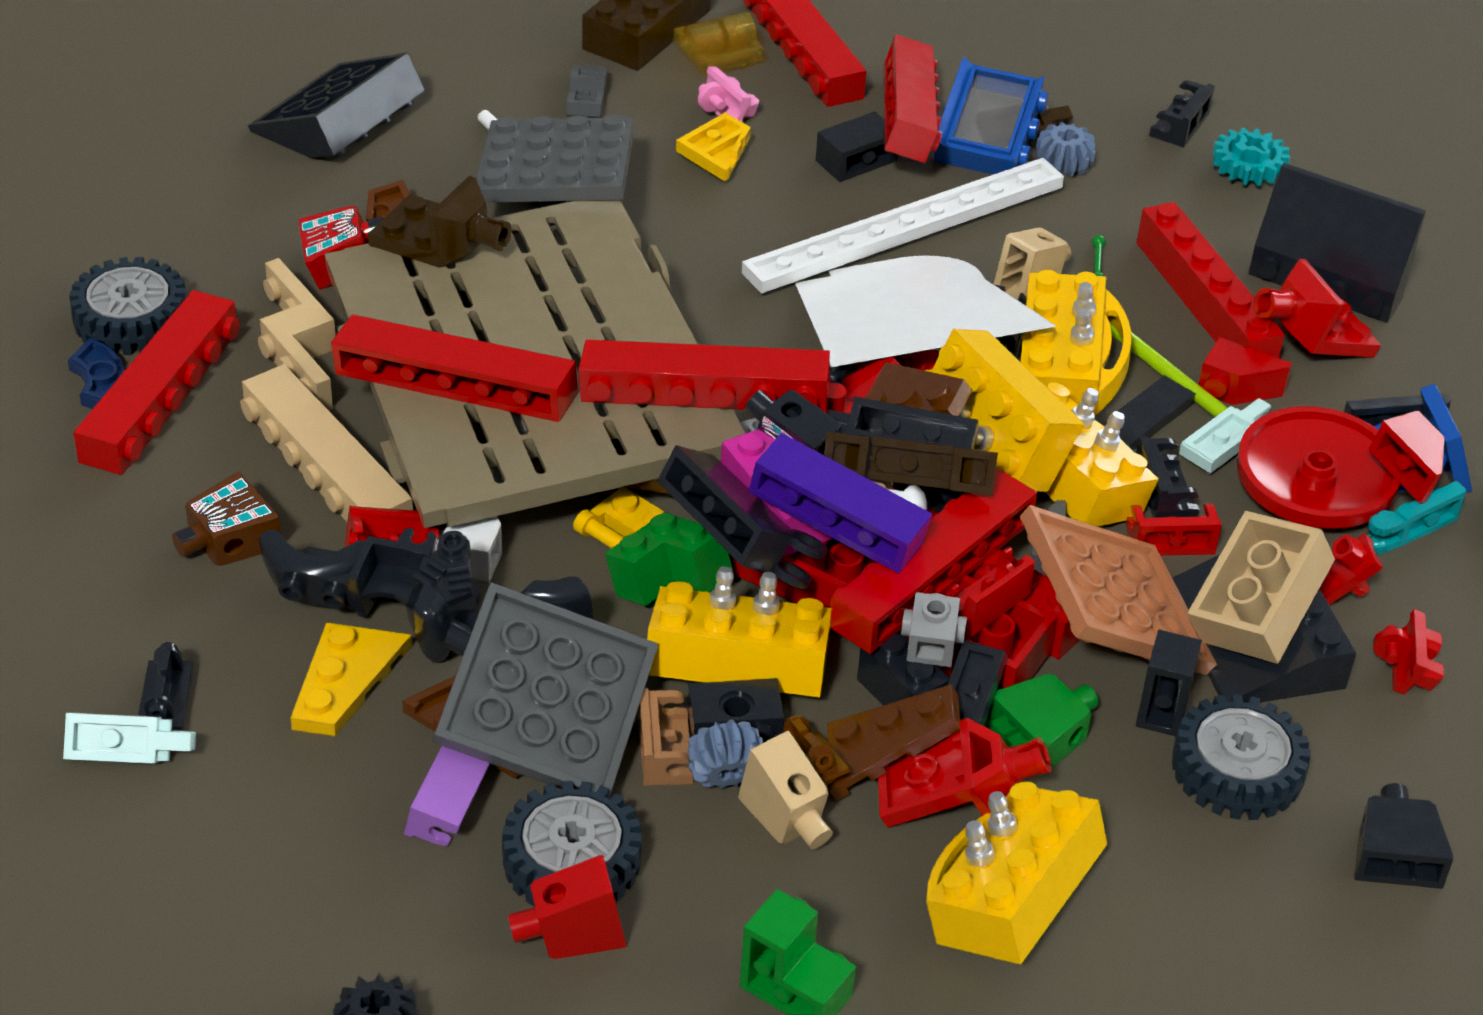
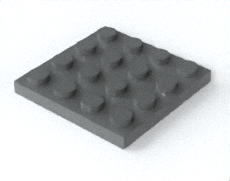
(556, 159)
(545, 691)

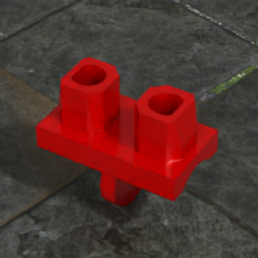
(1352, 566)
(1411, 653)

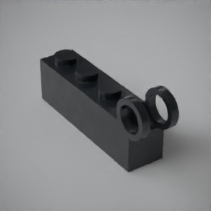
(735, 516)

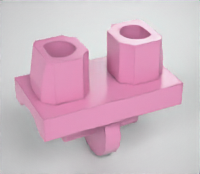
(725, 95)

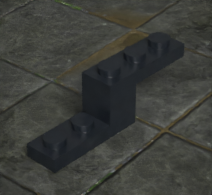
(906, 423)

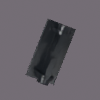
(167, 685)

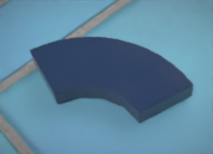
(98, 368)

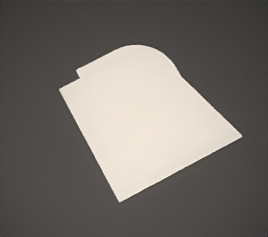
(907, 307)

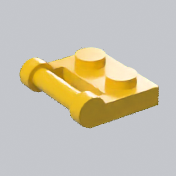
(621, 511)

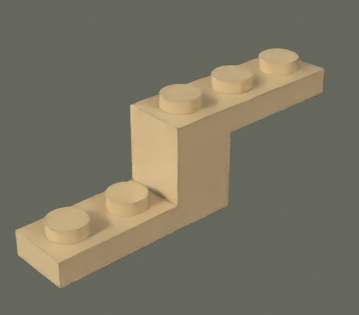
(298, 331)

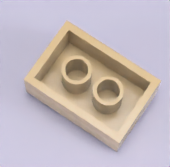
(1261, 586)

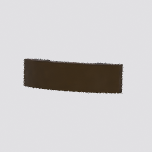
(914, 462)

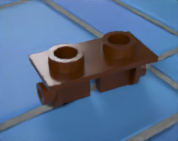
(816, 749)

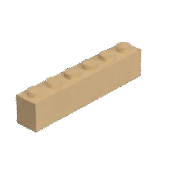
(318, 444)

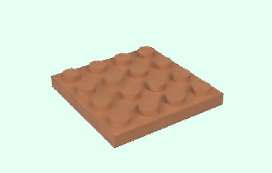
(1110, 585)

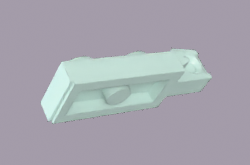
(1221, 436)
(123, 738)

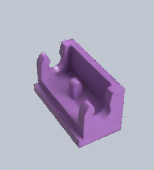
(445, 796)

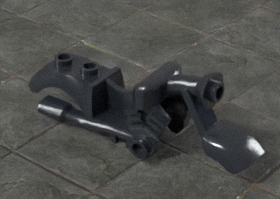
(431, 584)

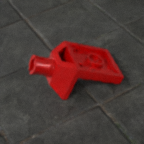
(1316, 315)
(957, 771)

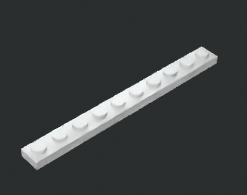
(901, 225)

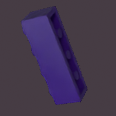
(840, 502)

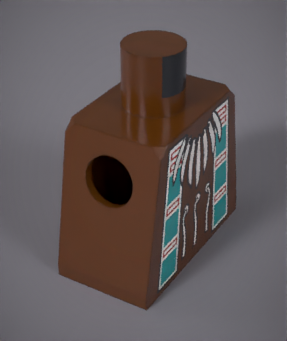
(226, 522)

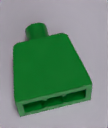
(1043, 710)

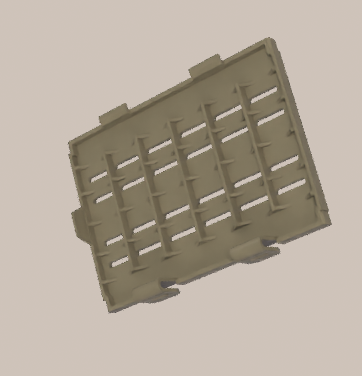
(433, 435)

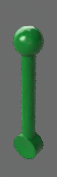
(1098, 243)

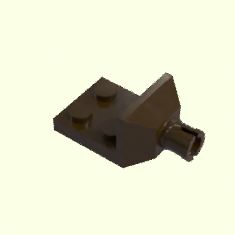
(442, 230)

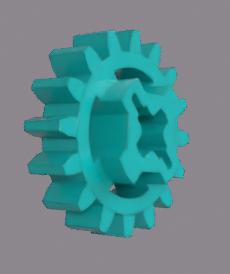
(1250, 156)

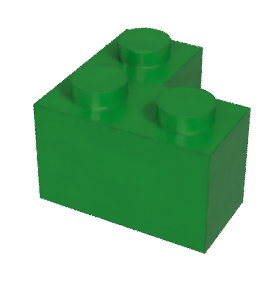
(665, 553)
(786, 964)

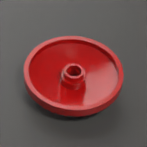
(1315, 467)

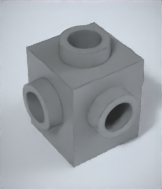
(933, 629)

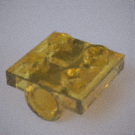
(720, 42)

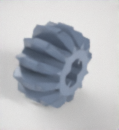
(1067, 148)
(721, 753)

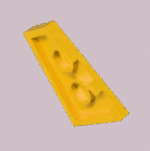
(342, 673)

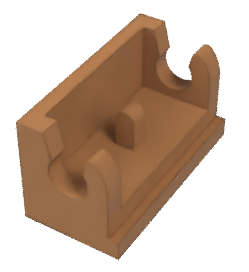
(664, 739)

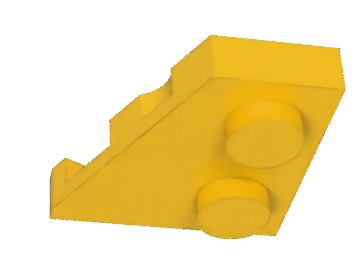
(716, 145)

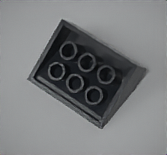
(341, 106)
(1346, 233)
(1313, 662)

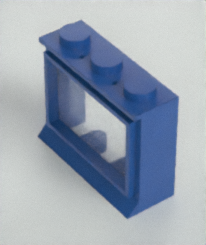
(990, 119)

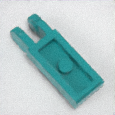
(1416, 520)

